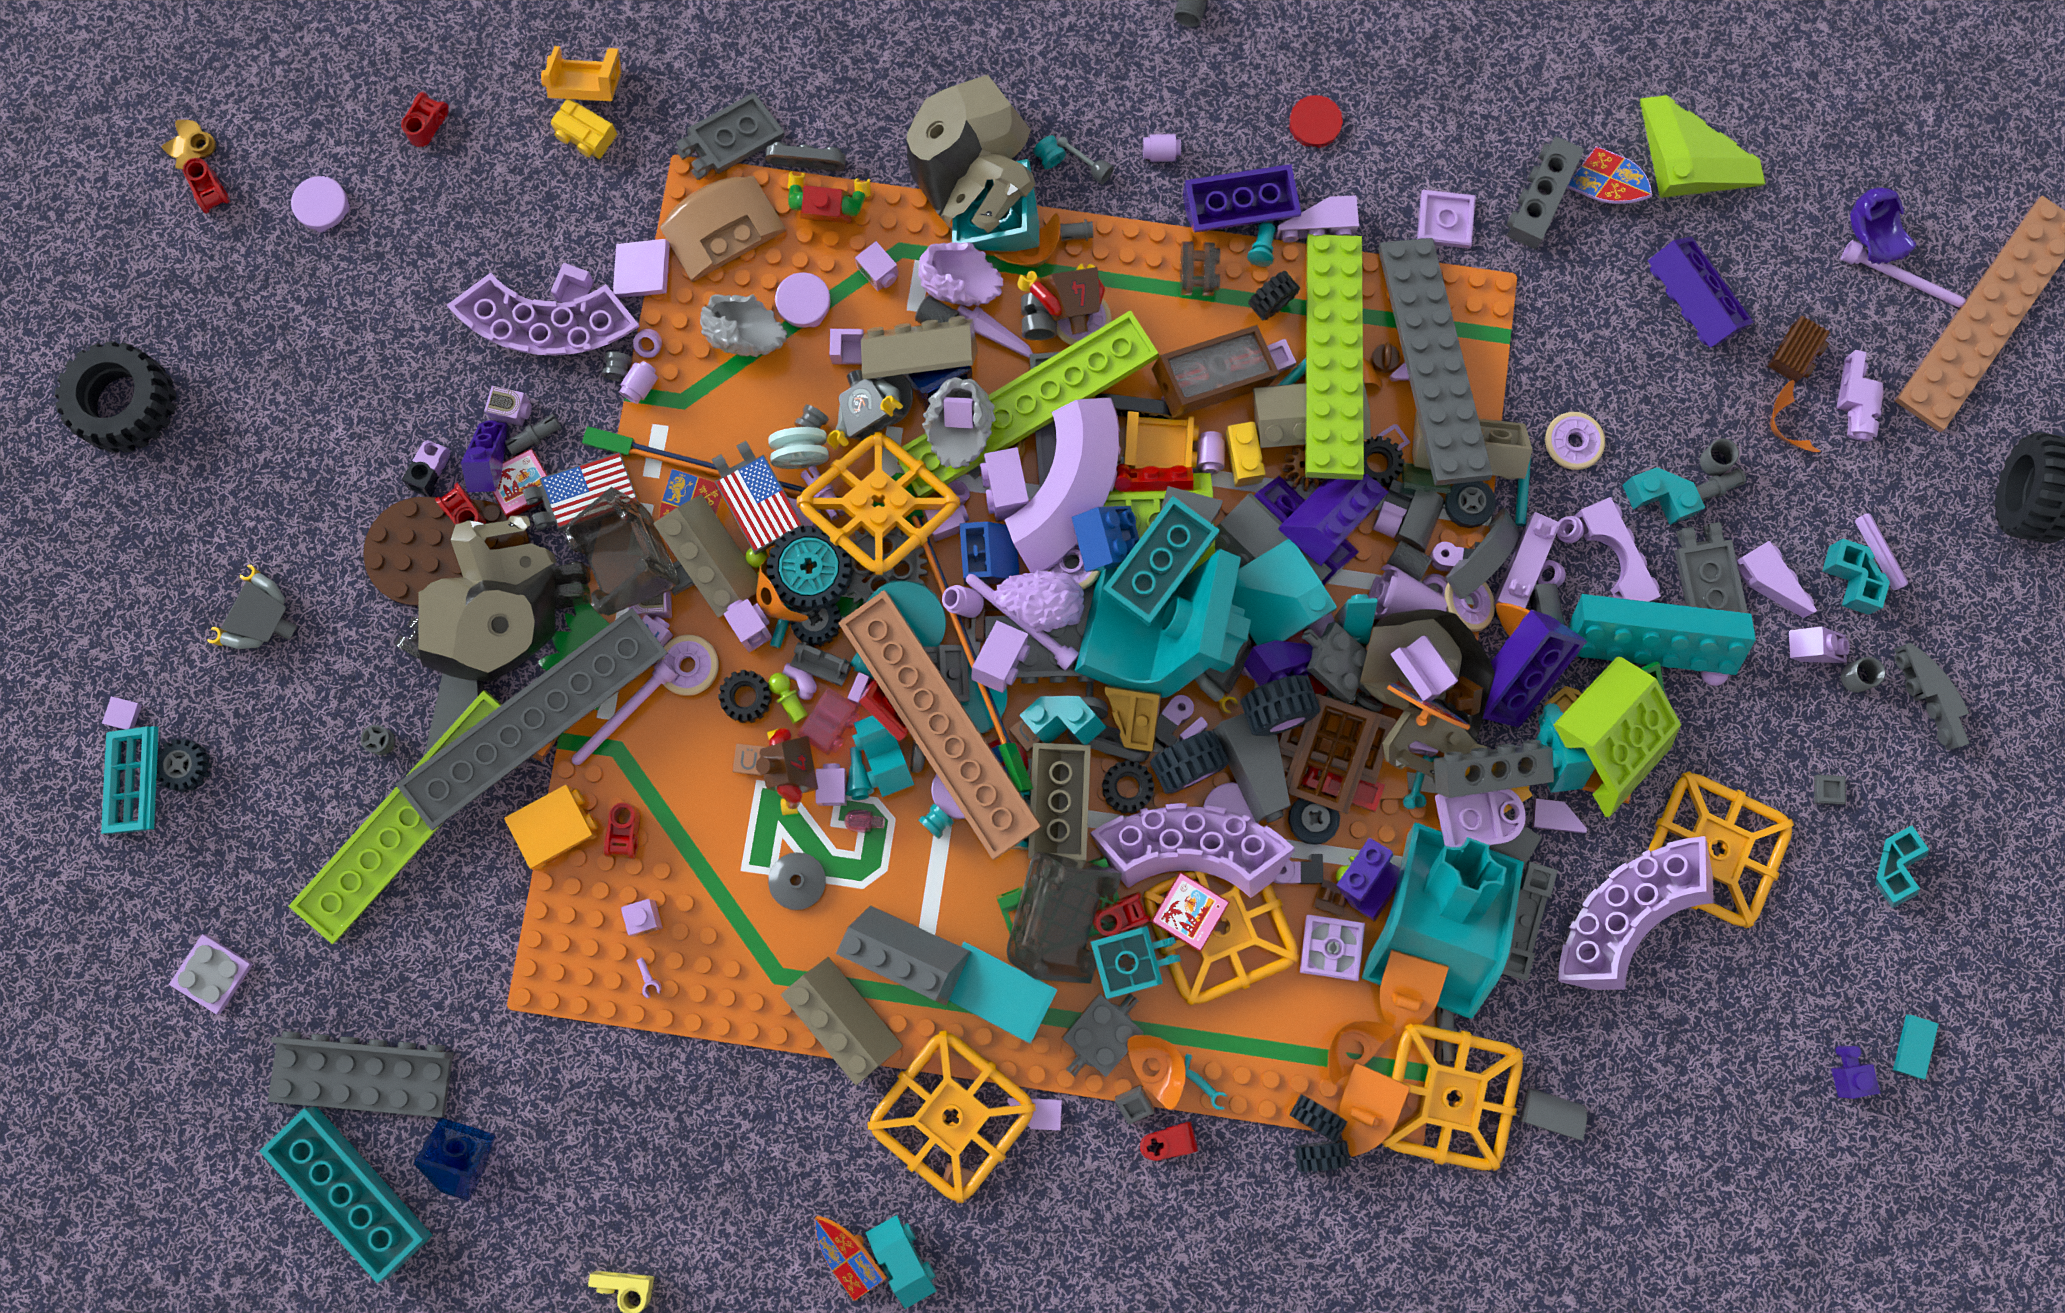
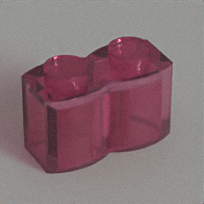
(829, 722)

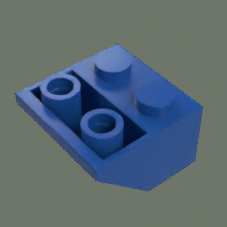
(1105, 536)
(988, 552)

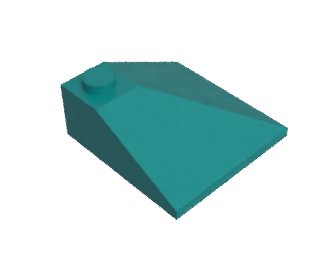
(1016, 230)
(1280, 594)

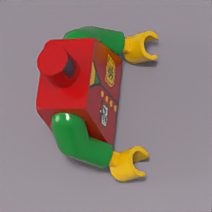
(825, 202)

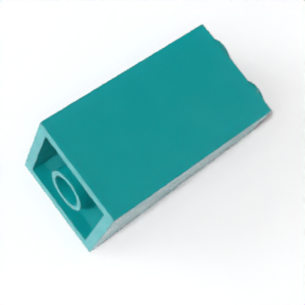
(1002, 994)

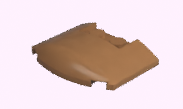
(720, 224)

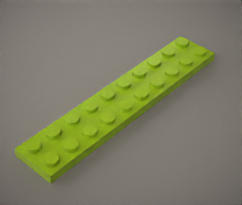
(1334, 358)
(1030, 399)
(376, 849)

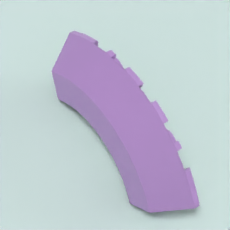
(542, 325)
(1076, 482)
(1193, 841)
(1628, 907)

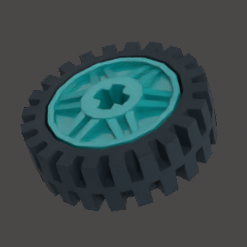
(789, 565)

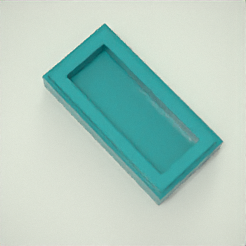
(1915, 1047)

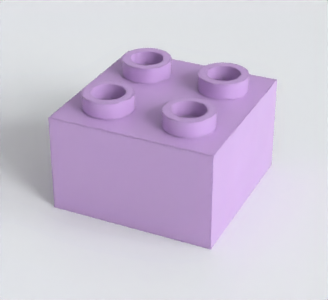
(1006, 483)

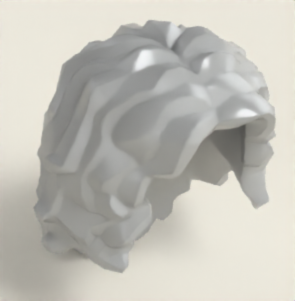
(741, 325)
(953, 444)

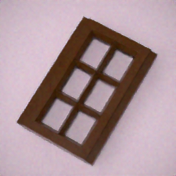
(1356, 763)
(1369, 773)

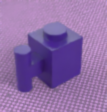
(1854, 1078)

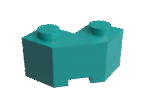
(1675, 494)
(1866, 583)
(1054, 714)
(884, 756)
(1898, 853)
(895, 1251)

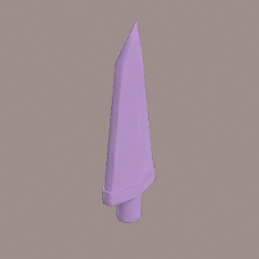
(991, 329)

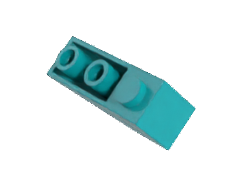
(1357, 617)

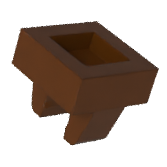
(1465, 696)
(1330, 899)

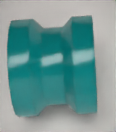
(1049, 152)
(936, 821)

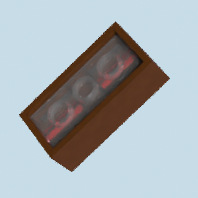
(1214, 370)

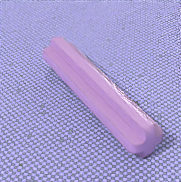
(1881, 551)

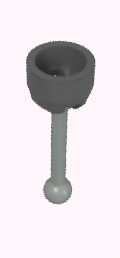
(1100, 169)

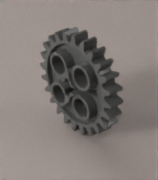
(867, 543)

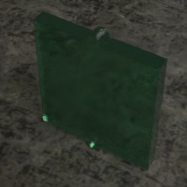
(1421, 479)

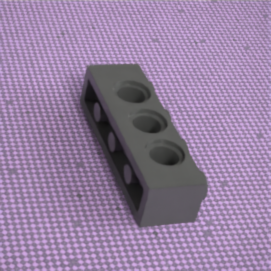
(1563, 157)
(1534, 769)

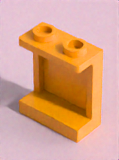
(582, 78)
(1159, 442)
(551, 826)

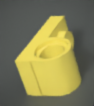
(609, 1281)

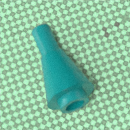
(858, 782)

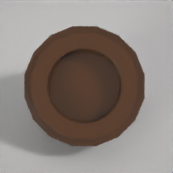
(1385, 358)

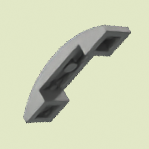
(1486, 558)
(1533, 894)

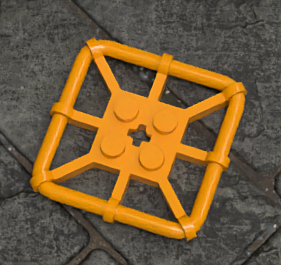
(878, 520)
(1733, 839)
(1238, 936)
(1471, 1088)
(952, 1136)

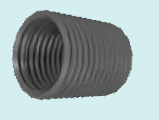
(1192, 9)
(934, 310)
(1727, 448)
(1410, 560)
(1871, 665)

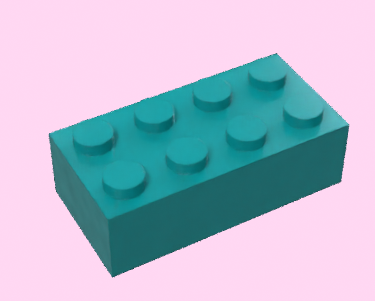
(1161, 561)

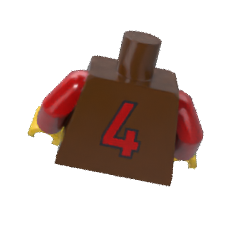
(1068, 294)
(787, 768)

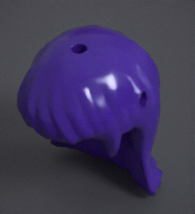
(1879, 225)

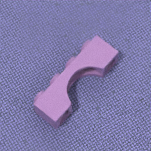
(1605, 524)

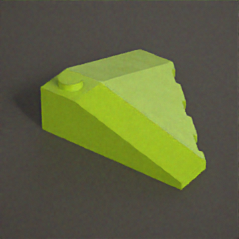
(1692, 155)

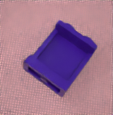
(1370, 879)

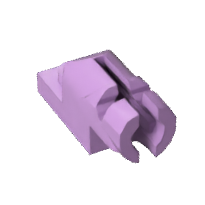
(1860, 398)

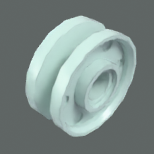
(798, 447)

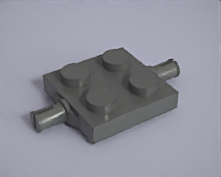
(1337, 661)
(1101, 1034)

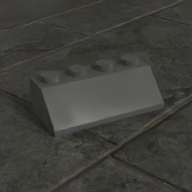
(1253, 531)
(904, 954)

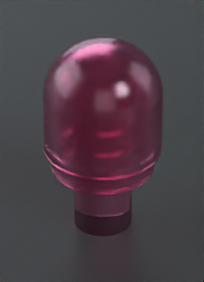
(863, 821)

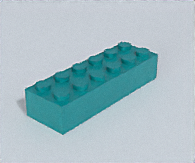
(1663, 633)
(346, 1193)

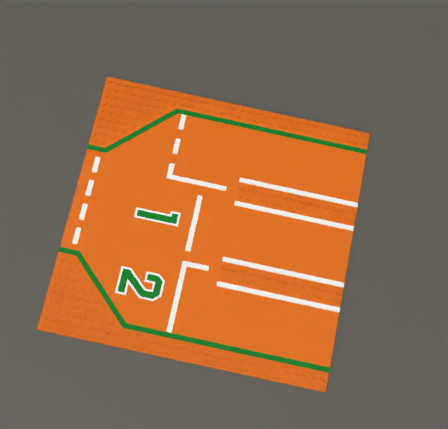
(719, 832)

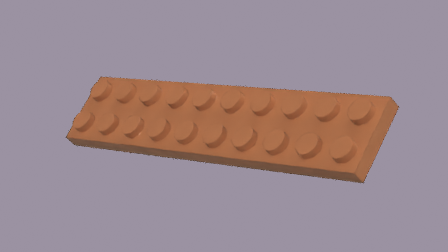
(1987, 317)
(940, 725)

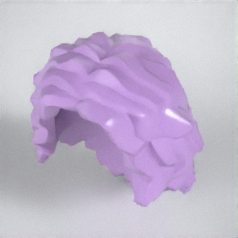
(959, 274)
(1042, 599)

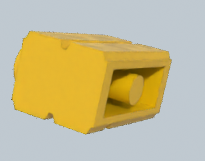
(583, 129)
(1244, 454)

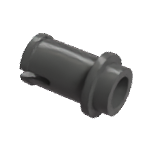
(1076, 231)

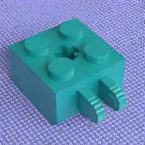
(1570, 765)
(1137, 945)

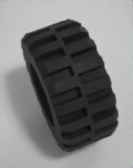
(89, 376)
(2033, 489)

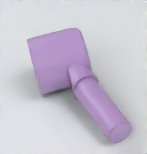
(647, 978)

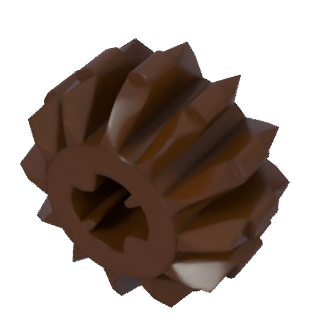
(1296, 473)

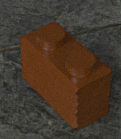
(1799, 348)

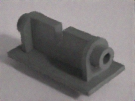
(821, 663)

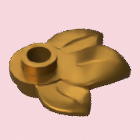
(188, 142)

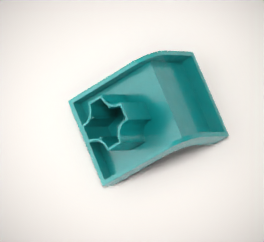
(1188, 636)
(1454, 911)

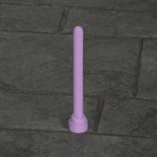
(1857, 254)
(1064, 655)
(663, 673)

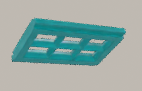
(147, 780)

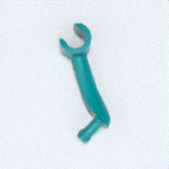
(1417, 799)
(1201, 1083)

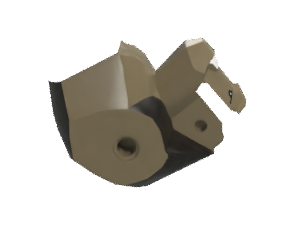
(962, 142)
(492, 614)
(1463, 656)

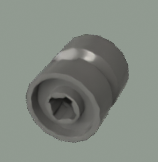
(1037, 320)

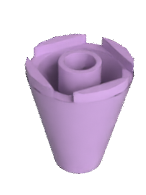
(1402, 593)

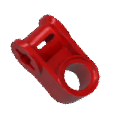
(424, 114)
(206, 188)
(459, 506)
(622, 833)
(1123, 915)
(1174, 1141)

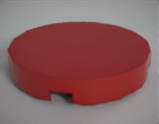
(1315, 121)

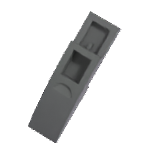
(1943, 700)

